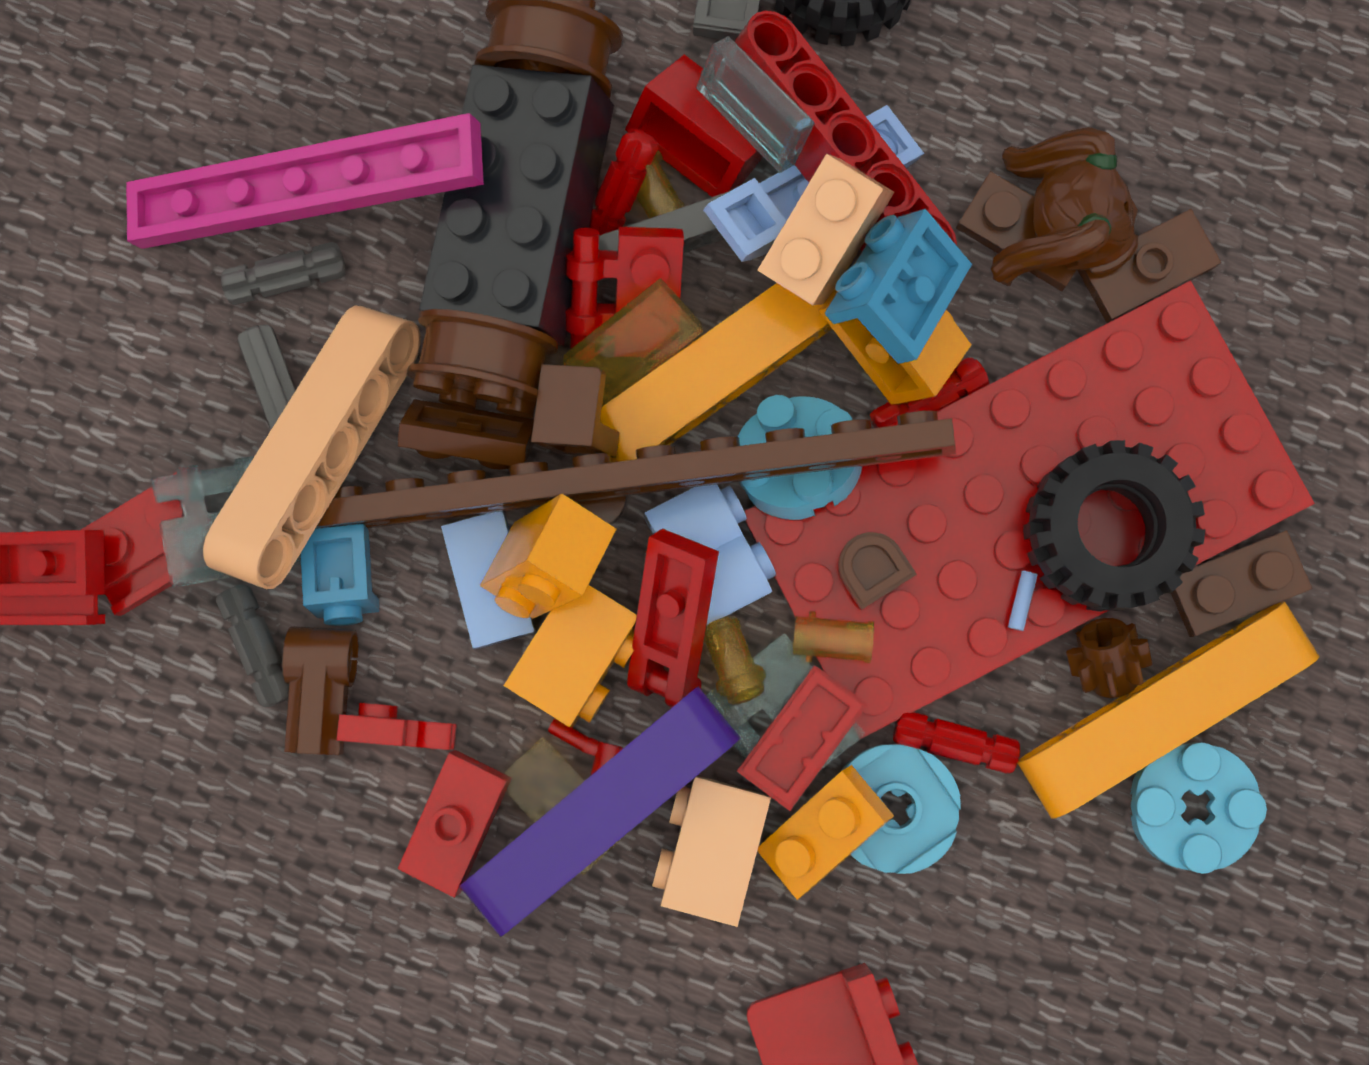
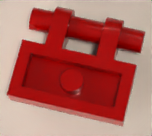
(640, 261)

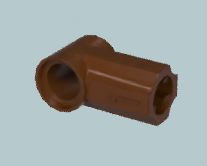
(318, 676)

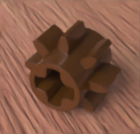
(1109, 657)

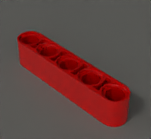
(839, 123)

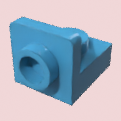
(338, 575)

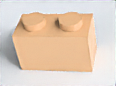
(825, 230)
(713, 849)

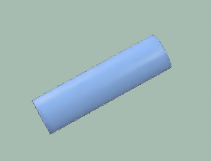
(1022, 600)

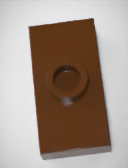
(1162, 262)

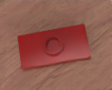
(802, 737)
(454, 823)

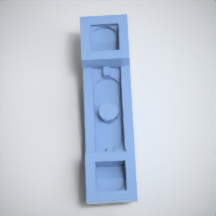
(756, 211)

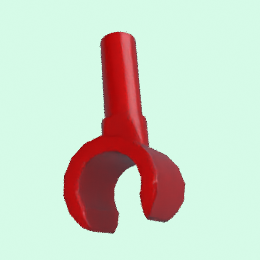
(602, 751)

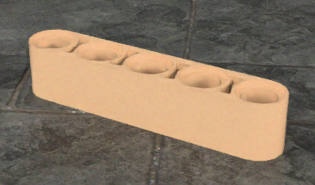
(311, 447)

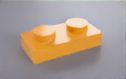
(824, 832)

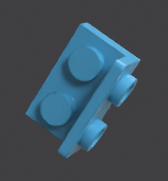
(901, 283)

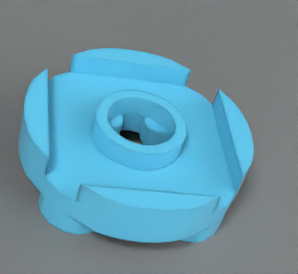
(798, 494)
(931, 814)
(1195, 845)

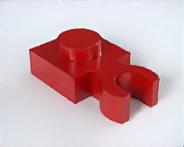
(380, 726)

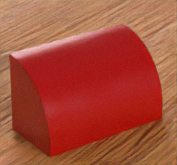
(692, 131)

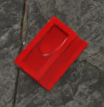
(135, 550)
(51, 577)

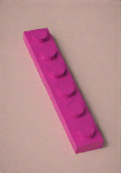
(306, 181)

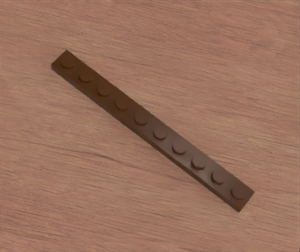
(654, 470)

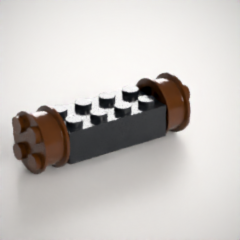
(501, 247)

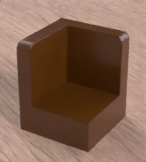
(571, 412)

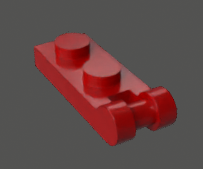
(671, 616)

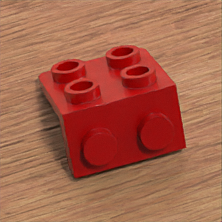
(830, 1023)

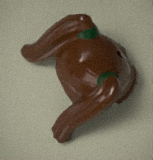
(1079, 207)

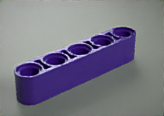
(600, 811)

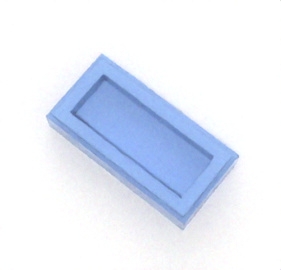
(471, 551)

